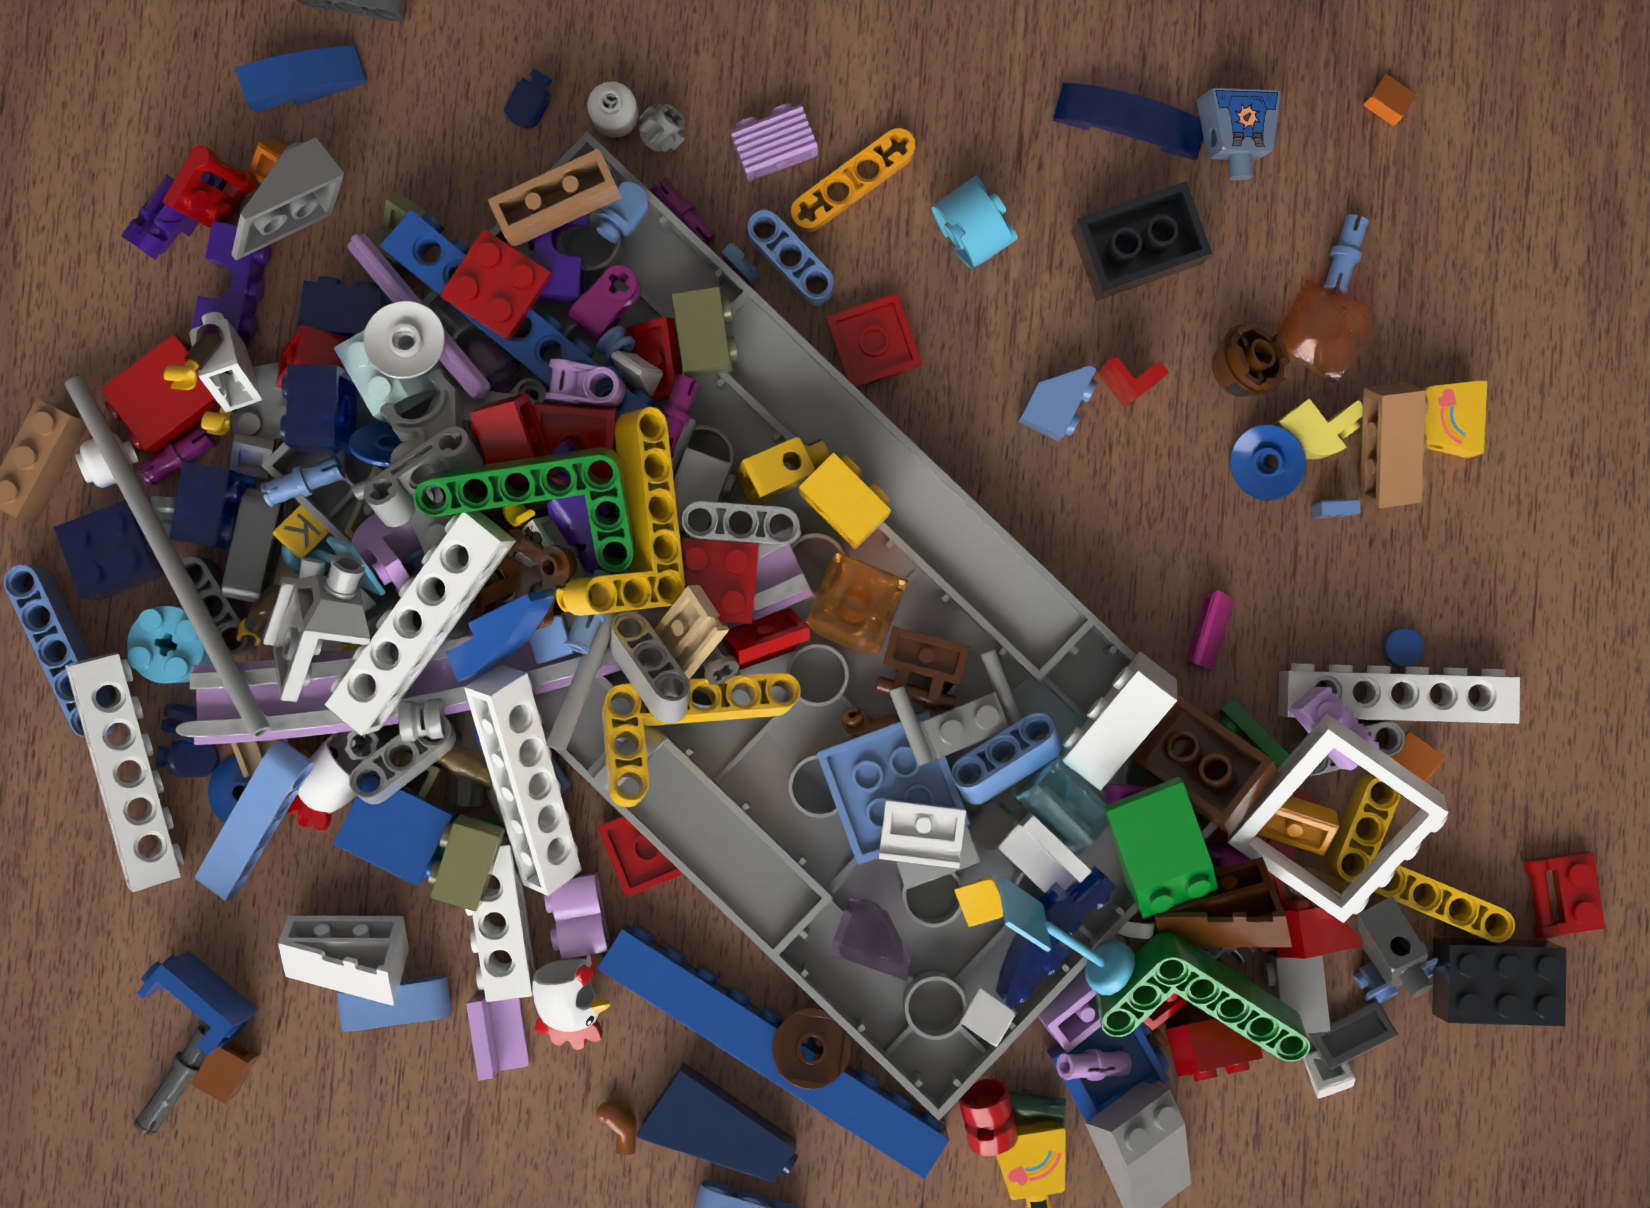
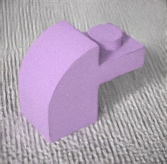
(385, 549)

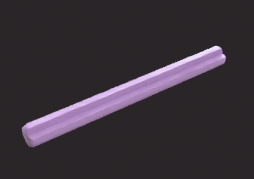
(398, 290)

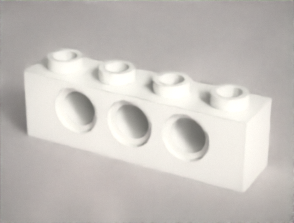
(500, 979)

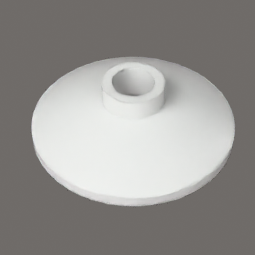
(399, 323)

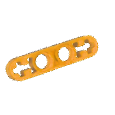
(855, 183)

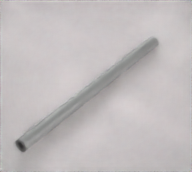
(590, 662)

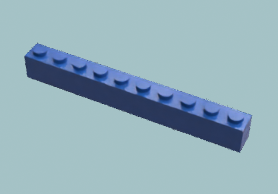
(747, 1034)

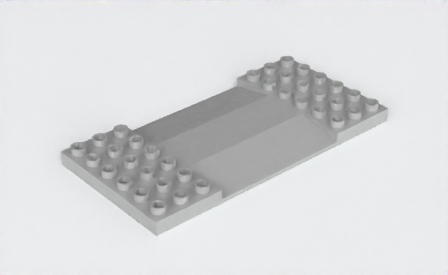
(747, 797)

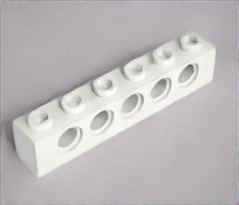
(486, 548)
(85, 680)
(1497, 702)
(524, 778)

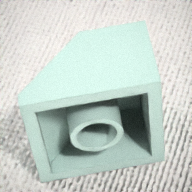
(379, 388)

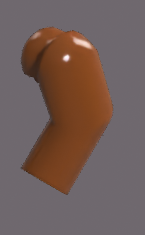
(858, 723)
(621, 1122)

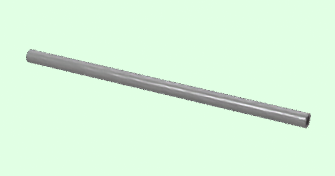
(168, 558)

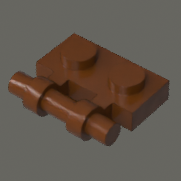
(928, 657)

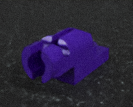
(161, 219)
(572, 516)

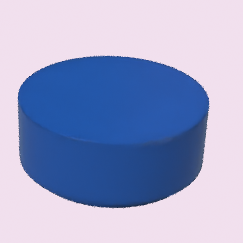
(1403, 647)

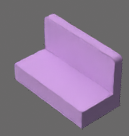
(497, 1035)

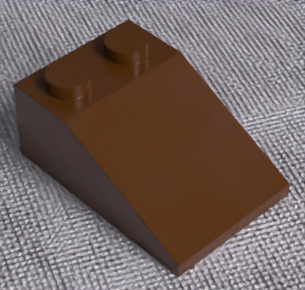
(1215, 764)

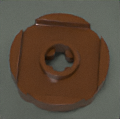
(828, 1035)

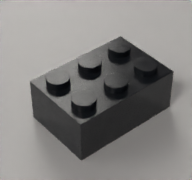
(1141, 241)
(1499, 982)

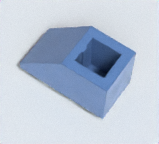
(1055, 401)

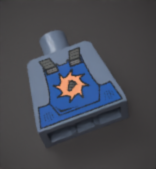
(1239, 126)

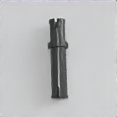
(184, 1068)

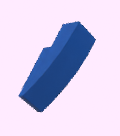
(300, 76)
(499, 634)

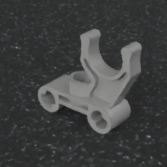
(428, 446)

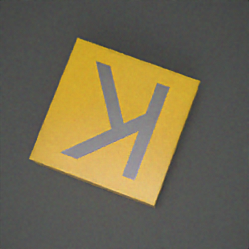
(300, 532)

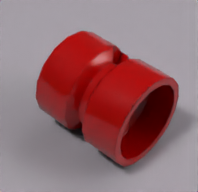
(988, 1117)

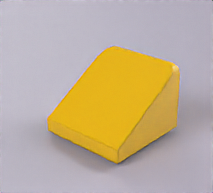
(980, 901)

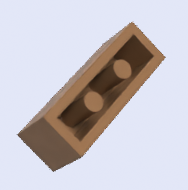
(554, 198)
(1393, 444)
(38, 459)

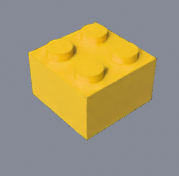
(845, 499)

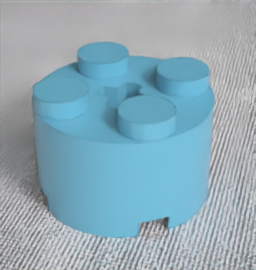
(974, 222)
(151, 646)

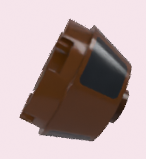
(1250, 361)

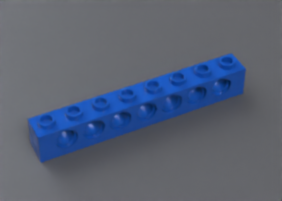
(409, 245)

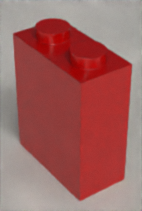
(150, 405)

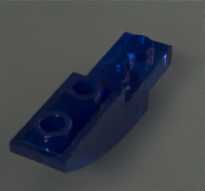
(1028, 963)

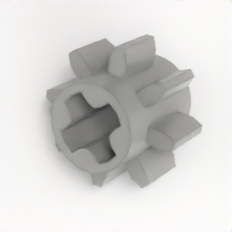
(662, 127)

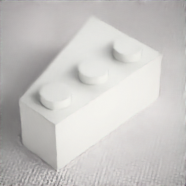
(1120, 720)
(347, 953)

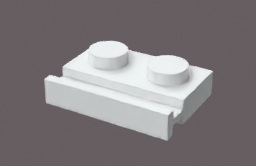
(922, 833)

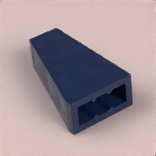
(717, 1127)

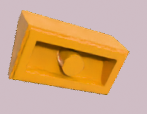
(1302, 825)

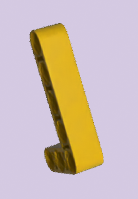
(650, 529)
(722, 708)
(1402, 885)

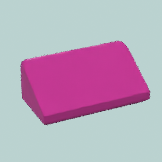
(1210, 630)

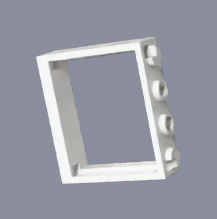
(1291, 774)

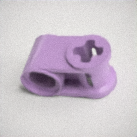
(577, 382)

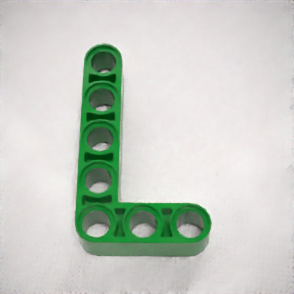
(543, 488)
(1174, 965)

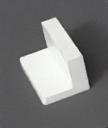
(1042, 855)

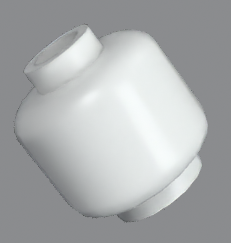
(609, 120)
(94, 466)

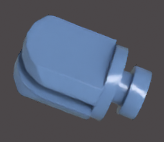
(625, 213)

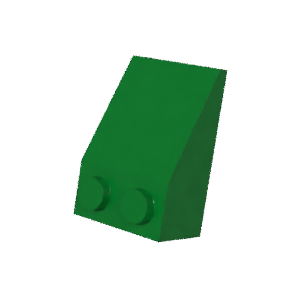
(1161, 847)

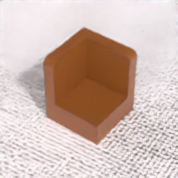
(225, 1071)

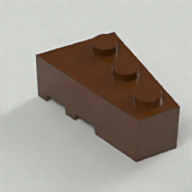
(1238, 914)

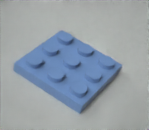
(881, 768)

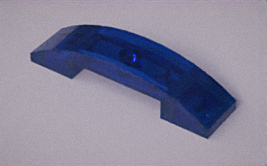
(1130, 116)

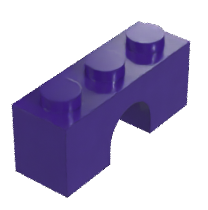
(567, 271)
(247, 284)

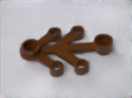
(554, 567)

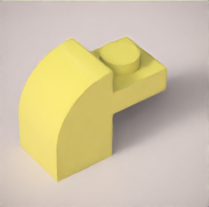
(1316, 433)

